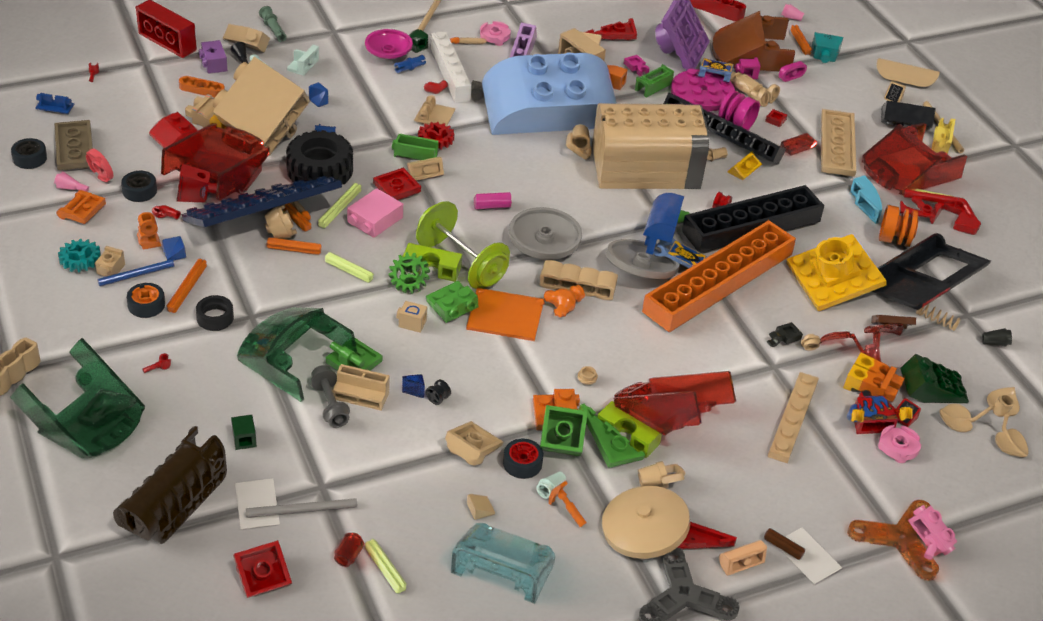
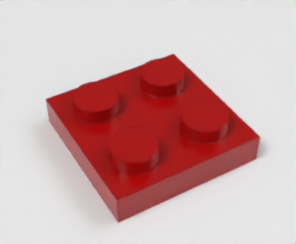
(397, 184)

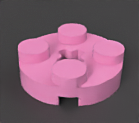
(495, 32)
(899, 452)

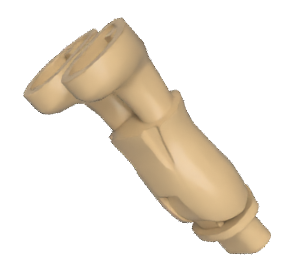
(754, 89)

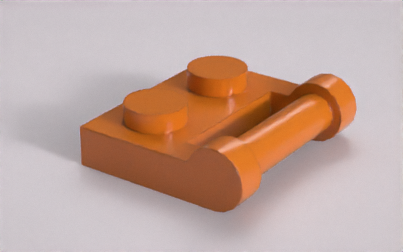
(82, 207)

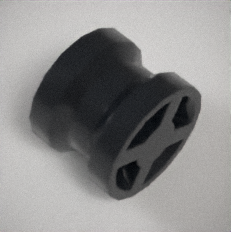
(438, 392)

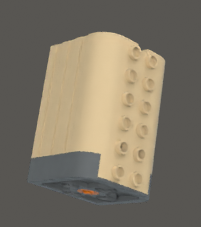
(650, 146)

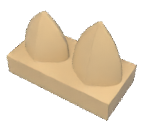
(426, 168)

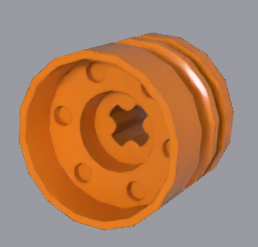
(898, 225)

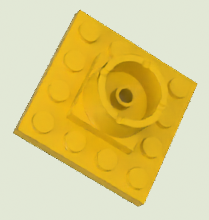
(835, 272)

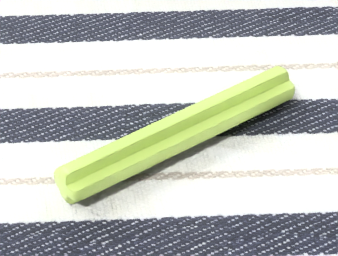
(339, 205)

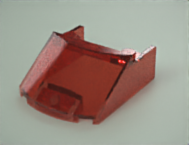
(226, 153)
(907, 163)
(676, 400)

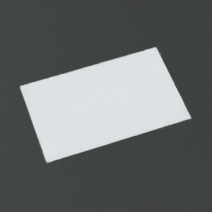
(256, 494)
(816, 562)

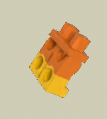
(873, 376)

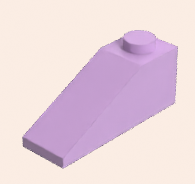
(524, 40)

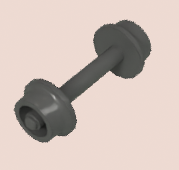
(336, 412)

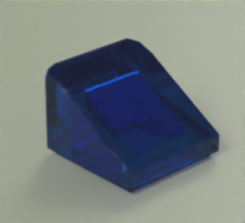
(413, 385)

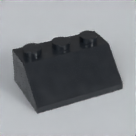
(906, 114)

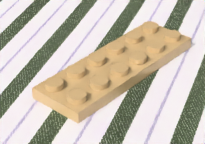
(838, 143)

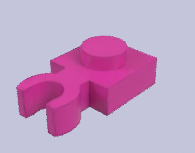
(637, 64)

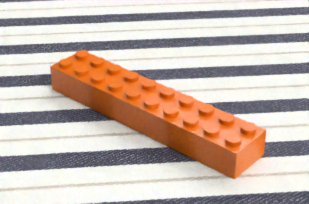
(718, 276)

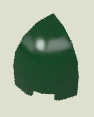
(419, 40)

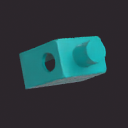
(826, 47)

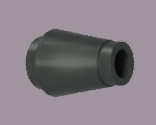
(997, 337)

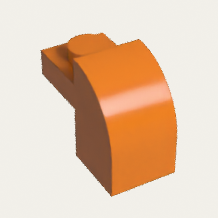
(618, 76)

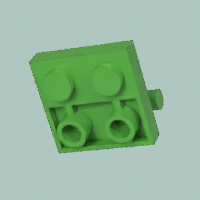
(364, 358)

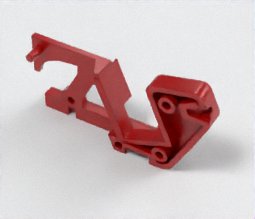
(966, 221)

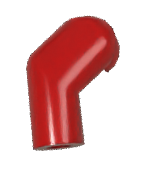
(435, 87)
(165, 211)

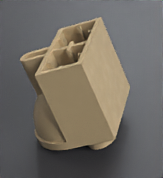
(261, 103)

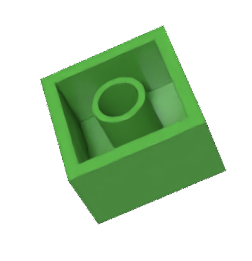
(563, 430)

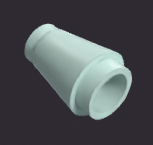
(547, 484)

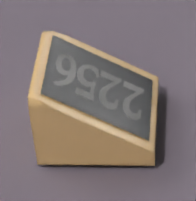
(895, 92)

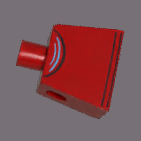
(194, 185)

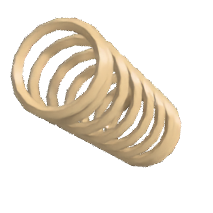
(919, 312)

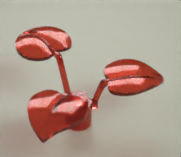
(872, 349)

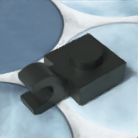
(787, 333)

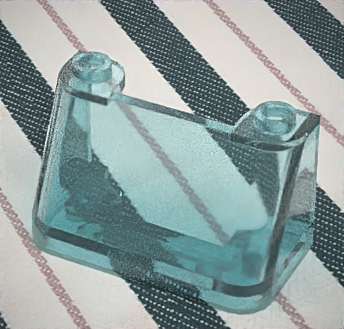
(504, 556)

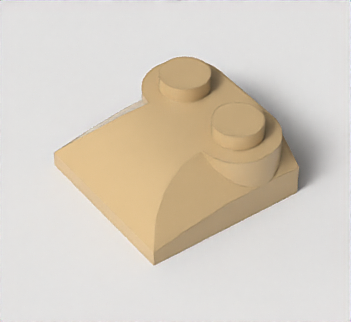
(472, 442)

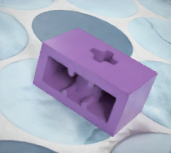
(213, 56)

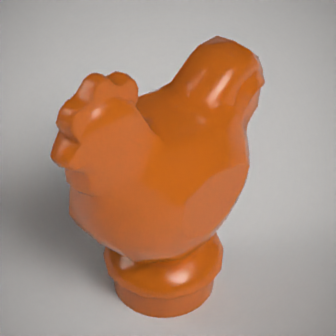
(564, 299)

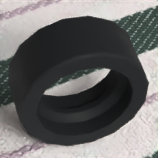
(217, 322)

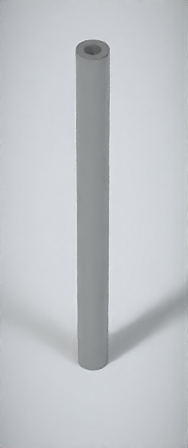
(301, 507)

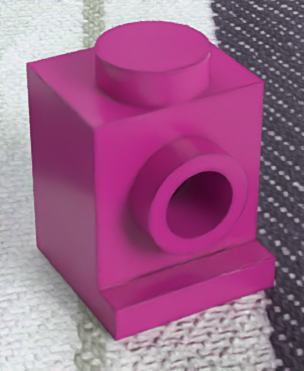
(749, 67)

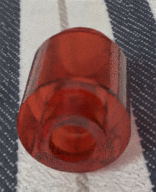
(348, 549)

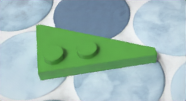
(611, 444)

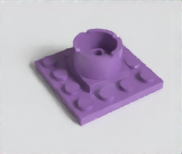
(682, 33)

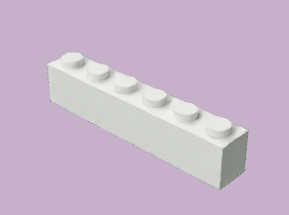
(450, 67)

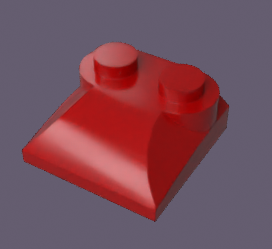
(262, 569)

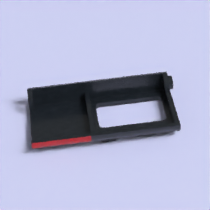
(918, 289)

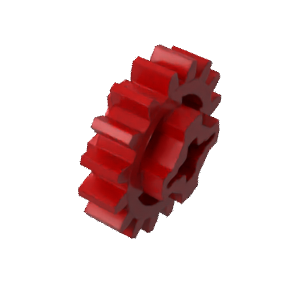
(438, 132)

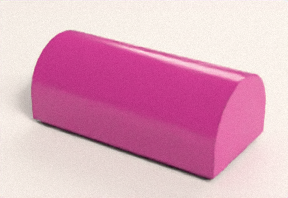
(492, 200)

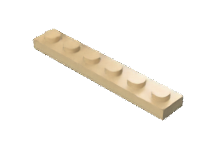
(793, 417)

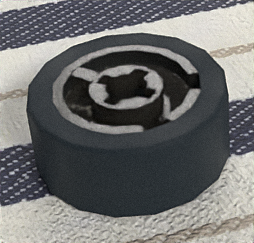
(29, 153)
(139, 186)

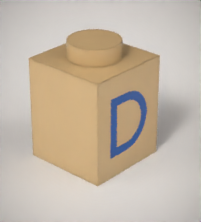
(412, 316)

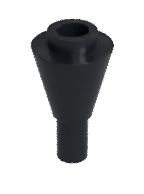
(239, 51)

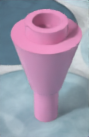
(65, 181)

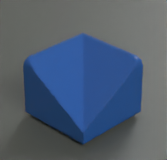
(318, 94)
(174, 248)

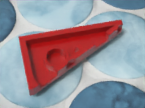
(617, 31)
(705, 537)

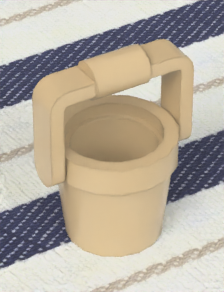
(579, 141)
(657, 474)

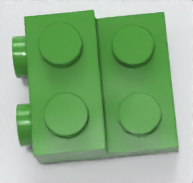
(453, 301)

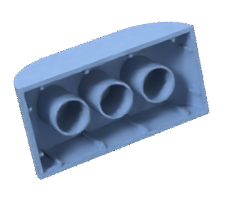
(546, 92)

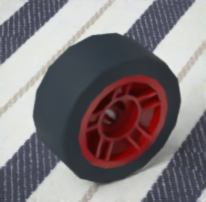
(523, 458)

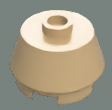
(279, 223)

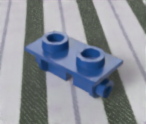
(61, 103)

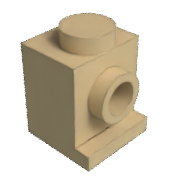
(110, 261)

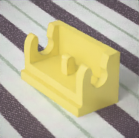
(943, 136)

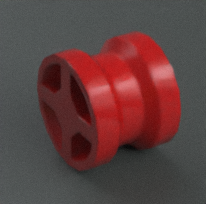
(721, 200)

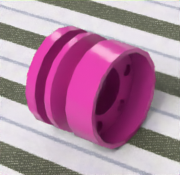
(739, 109)

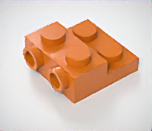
(561, 398)

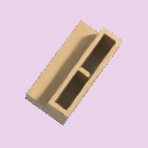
(361, 387)

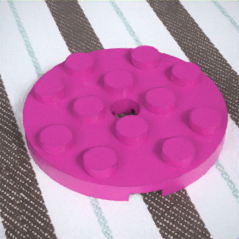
(713, 91)

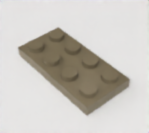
(72, 143)

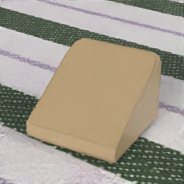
(479, 506)

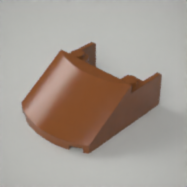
(747, 40)

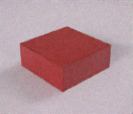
(776, 118)

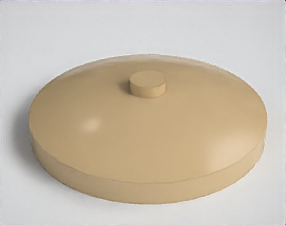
(646, 522)

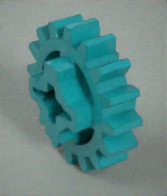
(79, 255)

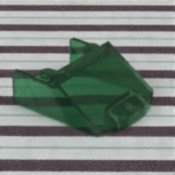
(266, 344)
(65, 427)

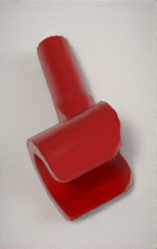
(93, 69)
(164, 363)

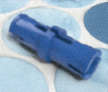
(409, 63)

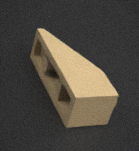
(251, 37)

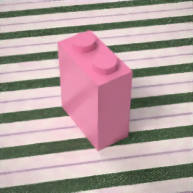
(375, 212)

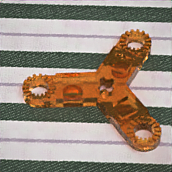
(888, 535)

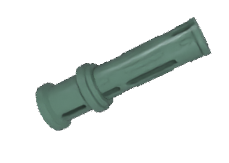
(271, 20)

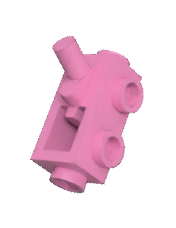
(933, 531)

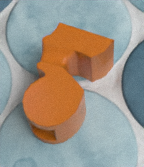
(147, 231)

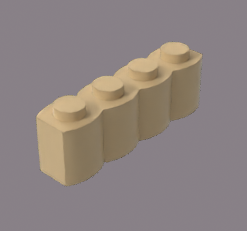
(594, 282)
(17, 361)

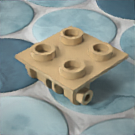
(434, 113)

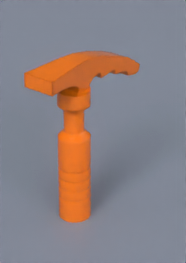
(569, 505)

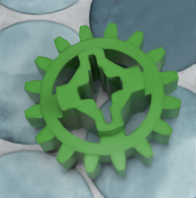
(414, 266)

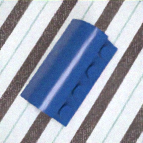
(662, 219)

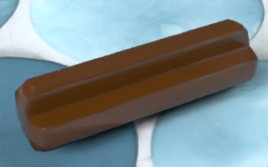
(784, 543)

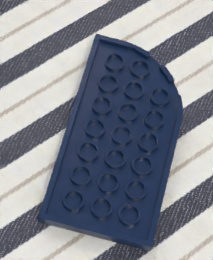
(259, 201)

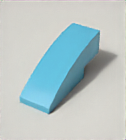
(867, 198)

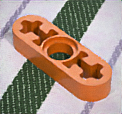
(194, 85)

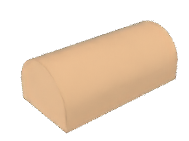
(743, 557)

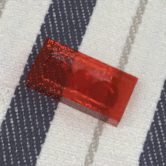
(799, 144)

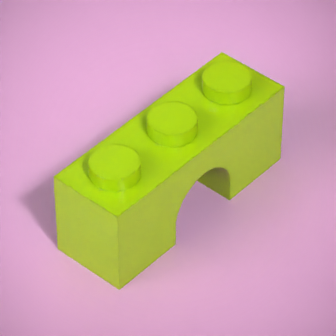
(445, 261)
(642, 436)

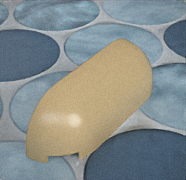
(906, 73)

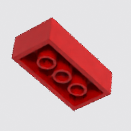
(166, 28)

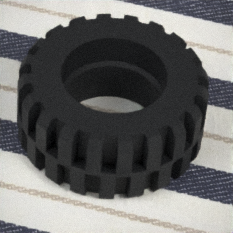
(319, 155)

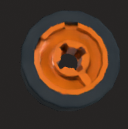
(145, 300)

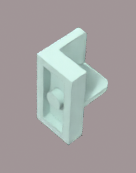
(304, 60)

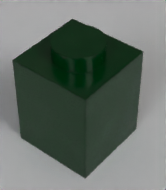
(243, 432)

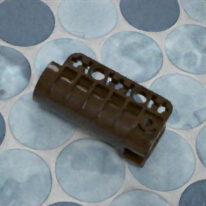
(174, 489)

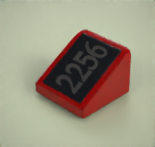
(915, 409)

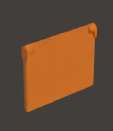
(506, 314)

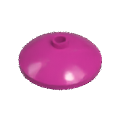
(388, 43)

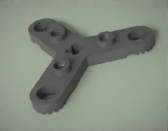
(698, 597)

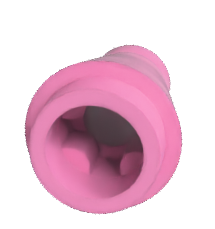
(792, 12)

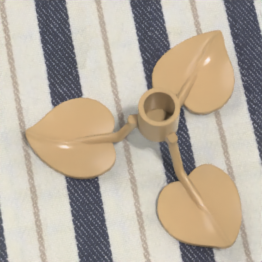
(1003, 403)

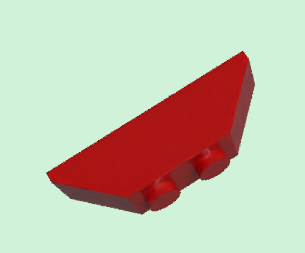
(171, 129)

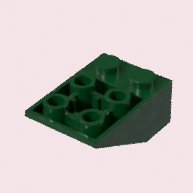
(932, 382)

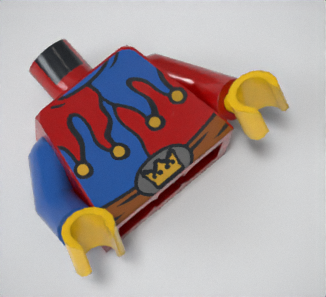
(875, 413)

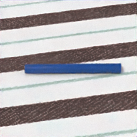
(135, 272)

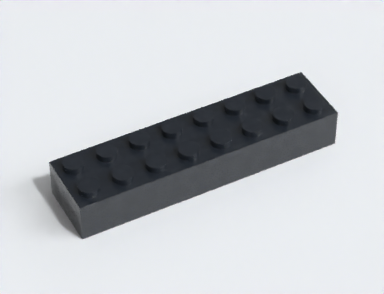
(727, 223)

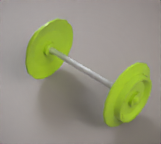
(437, 225)

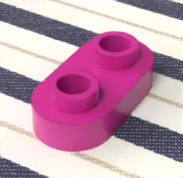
(792, 71)

